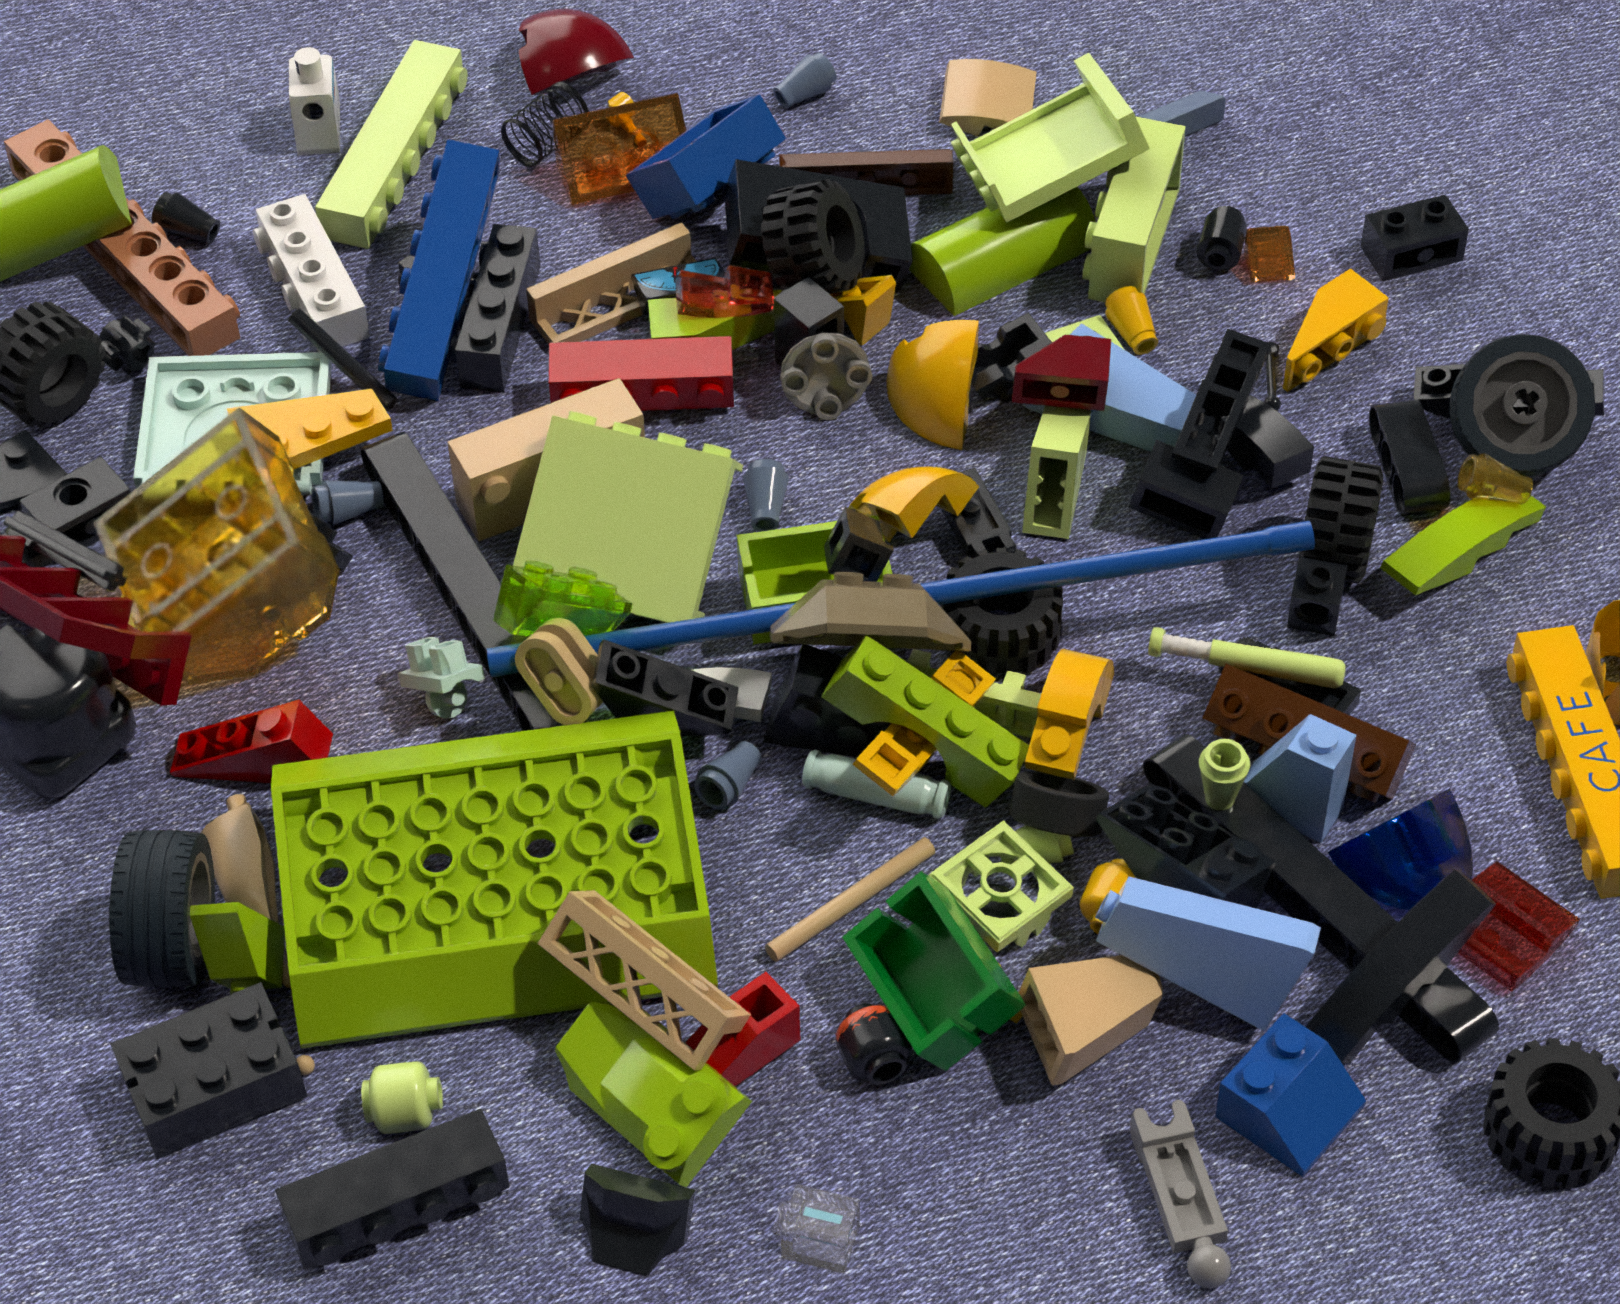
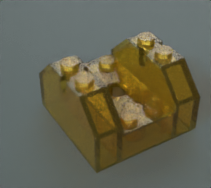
(223, 552)

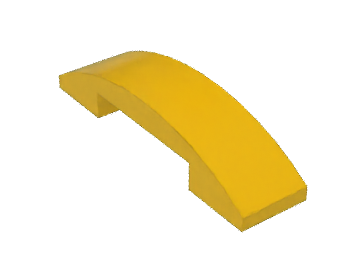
(901, 752)

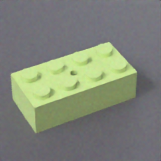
(1134, 213)

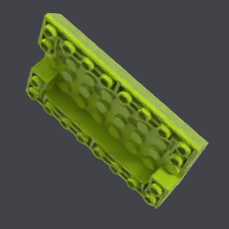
(460, 944)

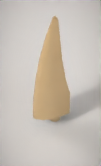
(244, 861)

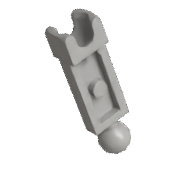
(1183, 1193)

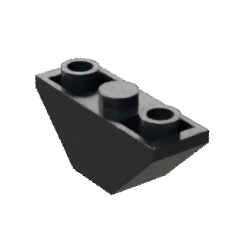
(642, 684)

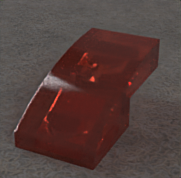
(736, 294)

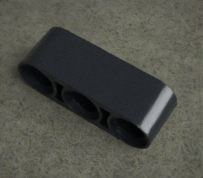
(1409, 456)

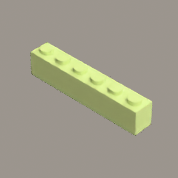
(391, 144)

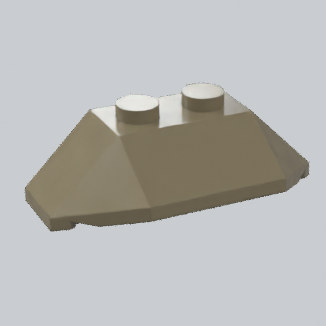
(888, 611)

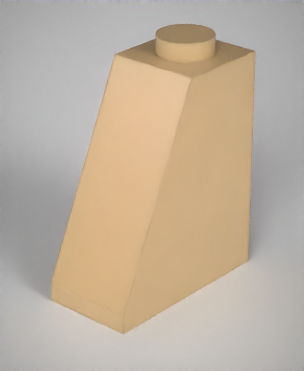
(1086, 1010)

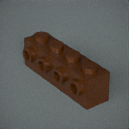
(1267, 712)

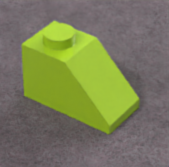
(239, 945)

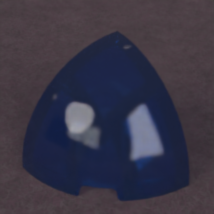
(1408, 853)

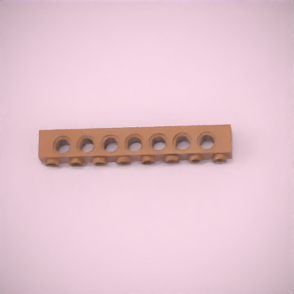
(141, 257)

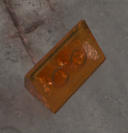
(606, 144)

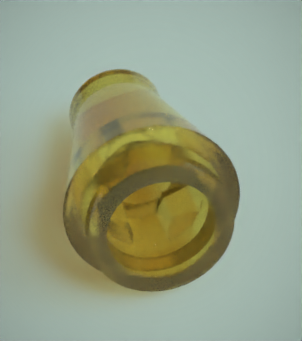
(1491, 480)

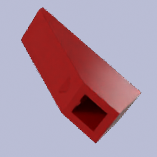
(251, 744)
(766, 1034)

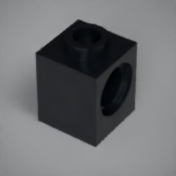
(1317, 596)

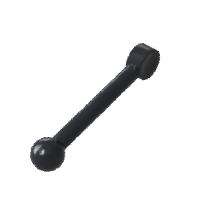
(1271, 399)

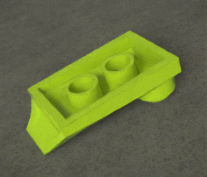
(648, 1091)

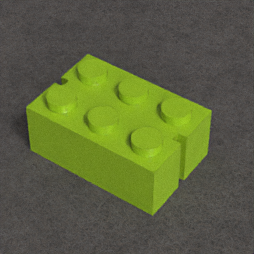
(783, 566)

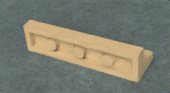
(603, 282)
(653, 961)

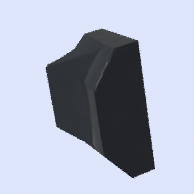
(633, 1218)

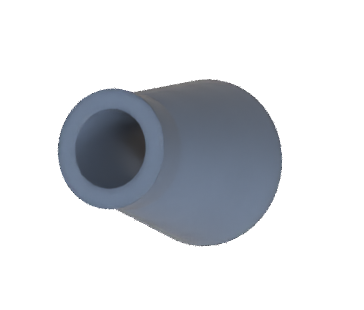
(807, 79)
(765, 492)
(345, 499)
(725, 777)

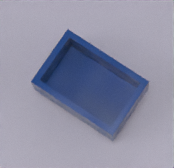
(702, 158)

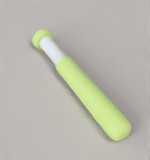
(1266, 661)

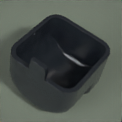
(57, 712)

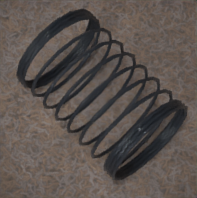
(537, 140)

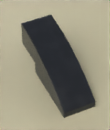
(1270, 445)

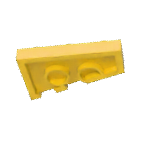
(322, 424)

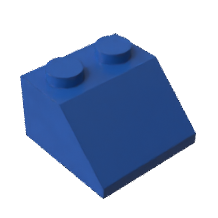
(1289, 1095)

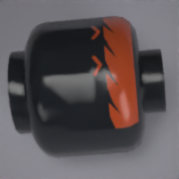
(873, 1044)

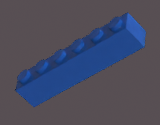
(441, 269)

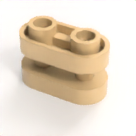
(560, 670)

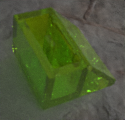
(538, 593)

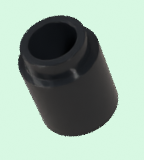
(1222, 238)

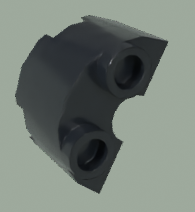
(997, 360)

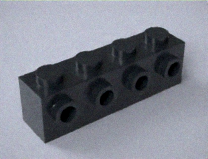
(496, 308)
(393, 1189)

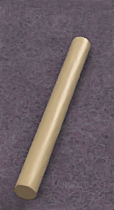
(849, 899)

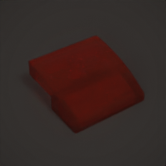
(1518, 930)

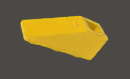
(1338, 320)

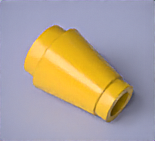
(1132, 319)

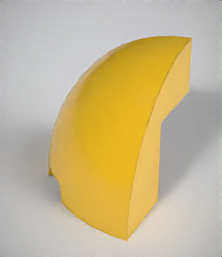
(932, 381)
(910, 495)

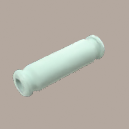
(839, 777)

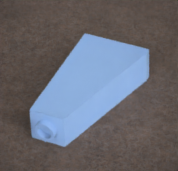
(1139, 401)
(1209, 946)

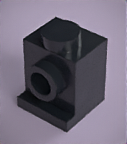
(857, 546)

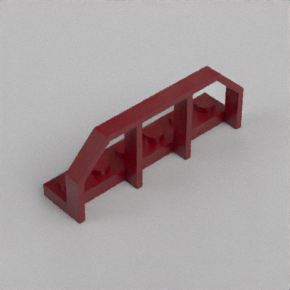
(49, 602)

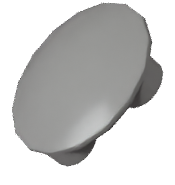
(825, 374)

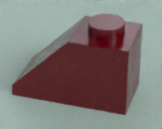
(1065, 374)

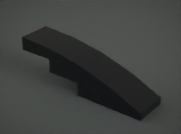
(1221, 401)
(1401, 963)

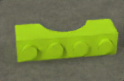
(883, 687)

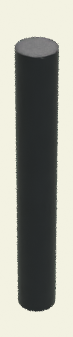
(340, 357)

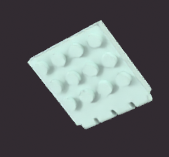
(193, 393)

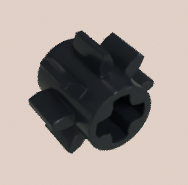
(127, 344)

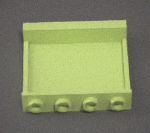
(1052, 145)
(629, 511)

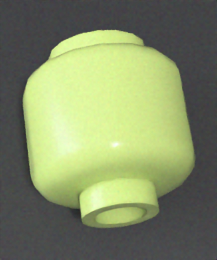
(401, 1097)

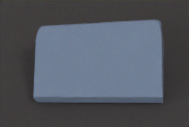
(1192, 111)

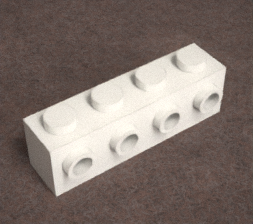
(310, 269)

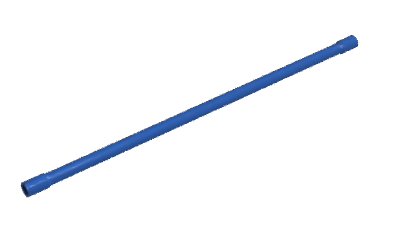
(1270, 541)

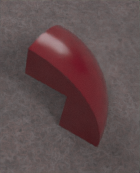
(566, 47)

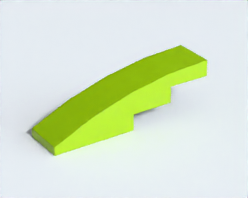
(1457, 540)

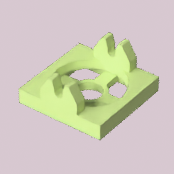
(974, 859)

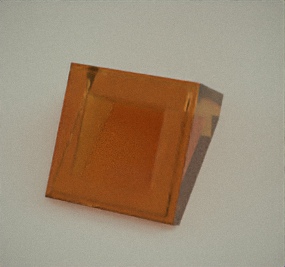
(1269, 254)

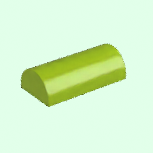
(60, 210)
(988, 256)

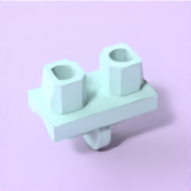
(440, 672)

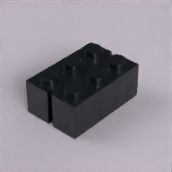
(209, 1070)

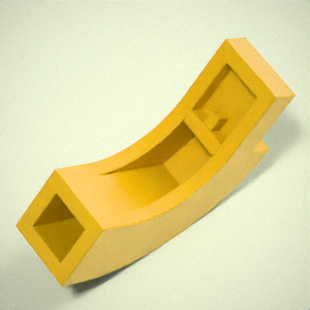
(1069, 700)

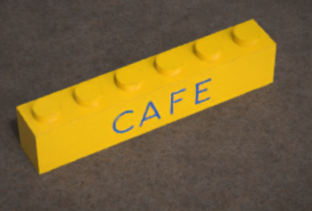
(1577, 742)

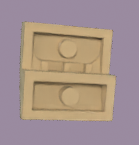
(985, 94)

